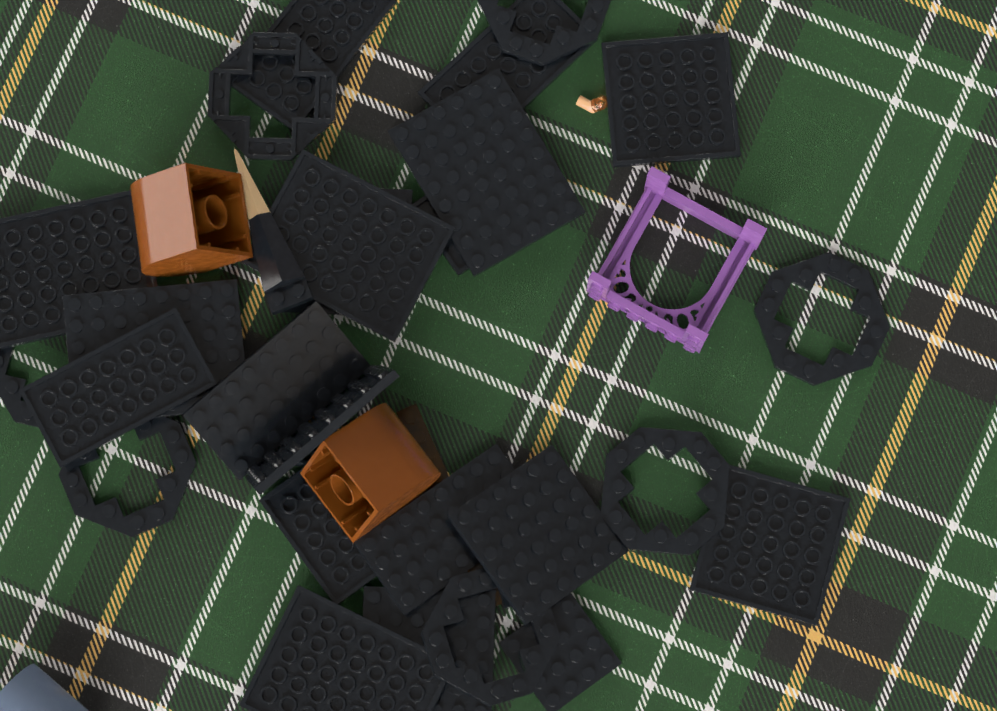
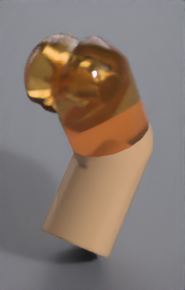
(594, 105)

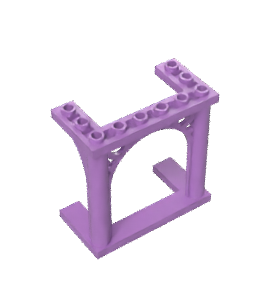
(601, 284)

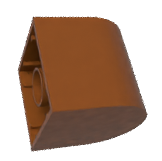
(190, 220)
(369, 471)

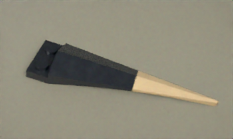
(279, 271)

